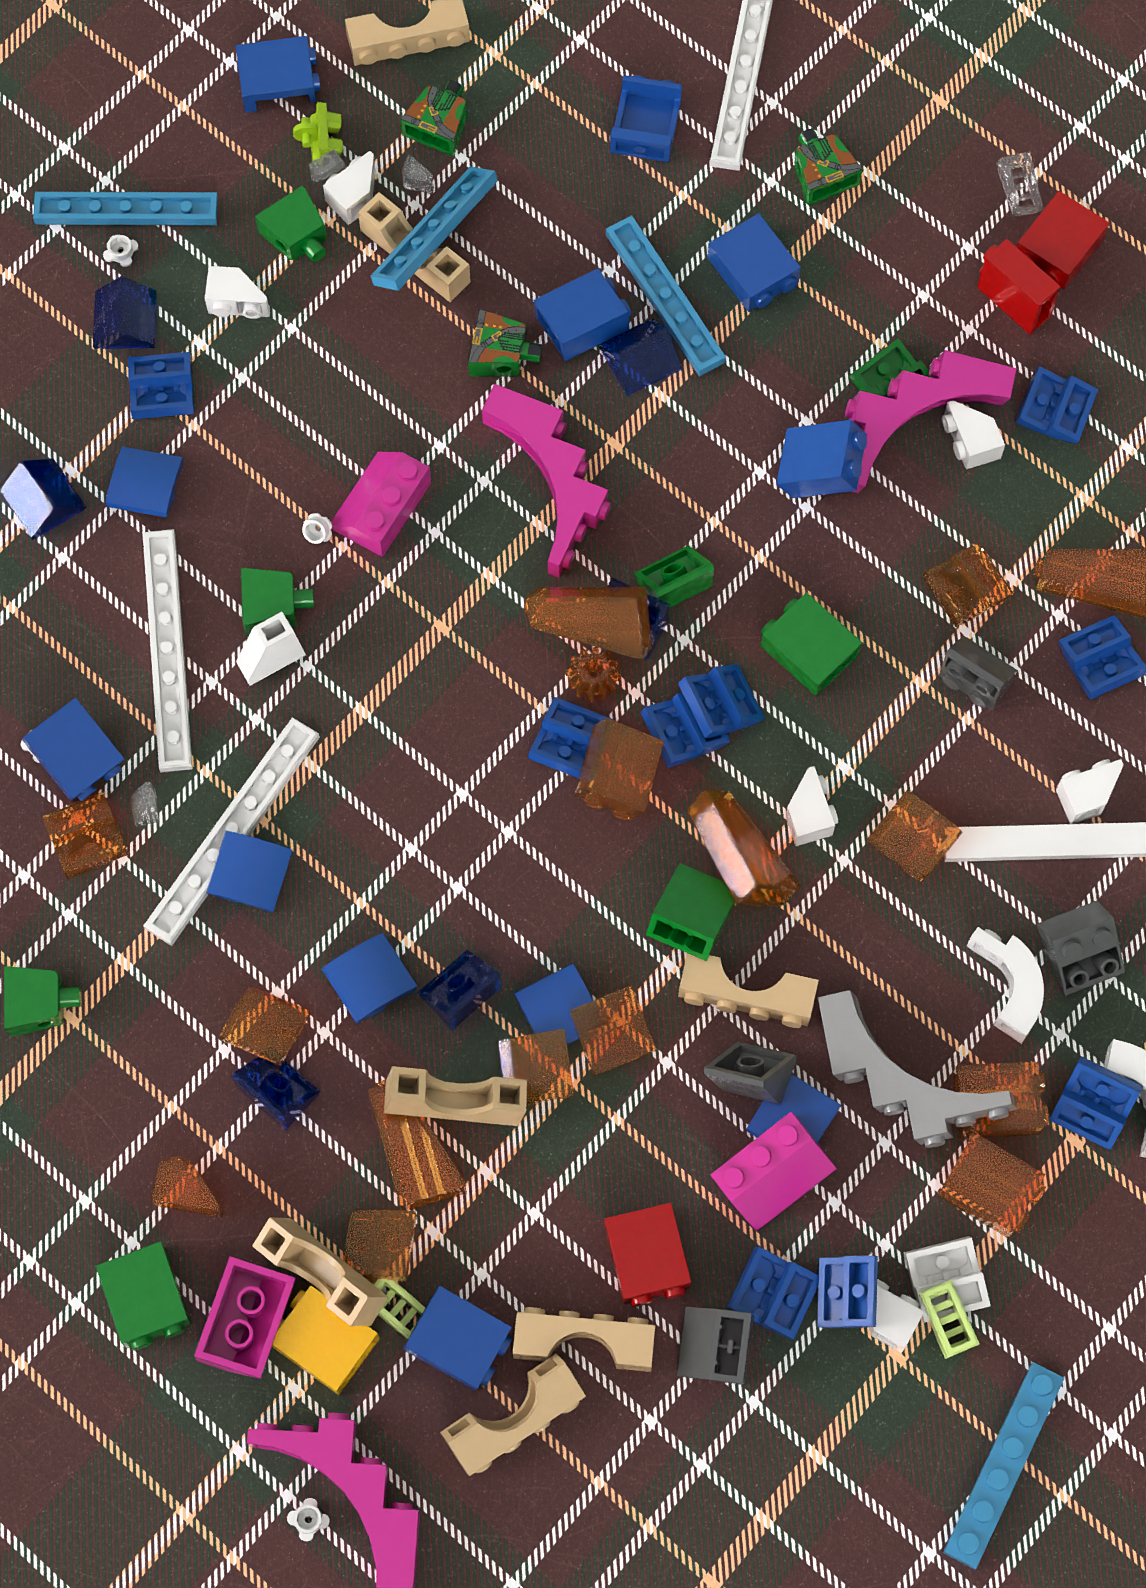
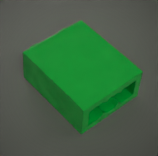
(810, 643)
(691, 912)
(143, 1296)

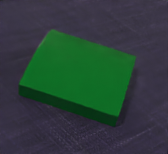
(888, 364)

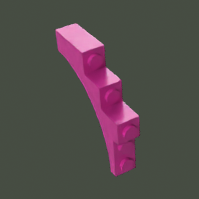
(954, 379)
(539, 432)
(332, 1451)

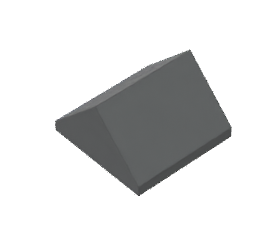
(752, 1071)

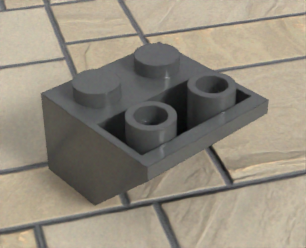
(976, 673)
(1081, 947)
(716, 1345)

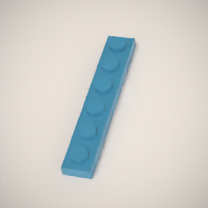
(125, 208)
(434, 228)
(665, 296)
(1003, 1465)

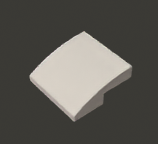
(944, 1262)

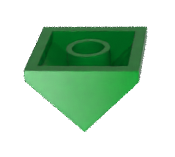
(677, 576)

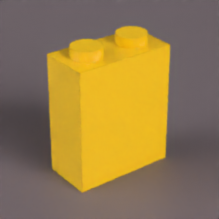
(322, 1341)

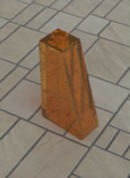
(1096, 577)
(594, 616)
(741, 851)
(415, 1157)

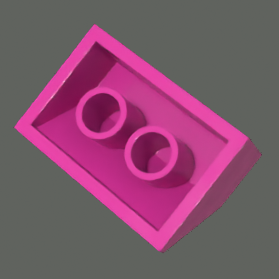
(382, 500)
(773, 1171)
(244, 1318)

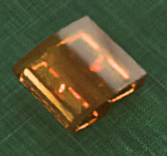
(967, 585)
(85, 835)
(914, 836)
(264, 1025)
(612, 1031)
(542, 1062)
(380, 1243)

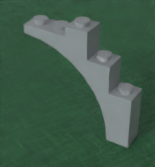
(930, 1108)

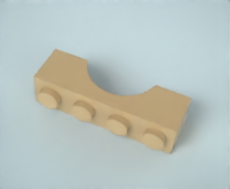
(376, 41)
(388, 227)
(786, 1001)
(490, 1101)
(345, 1289)
(541, 1334)
(549, 1394)

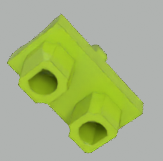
(314, 132)

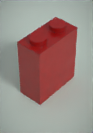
(1063, 238)
(1018, 286)
(647, 1255)

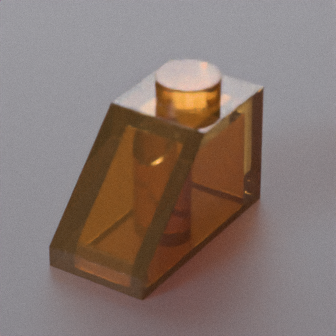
(182, 1188)

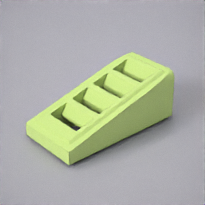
(405, 1297)
(965, 1326)

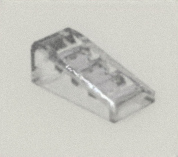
(1025, 162)

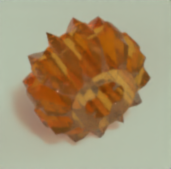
(580, 674)

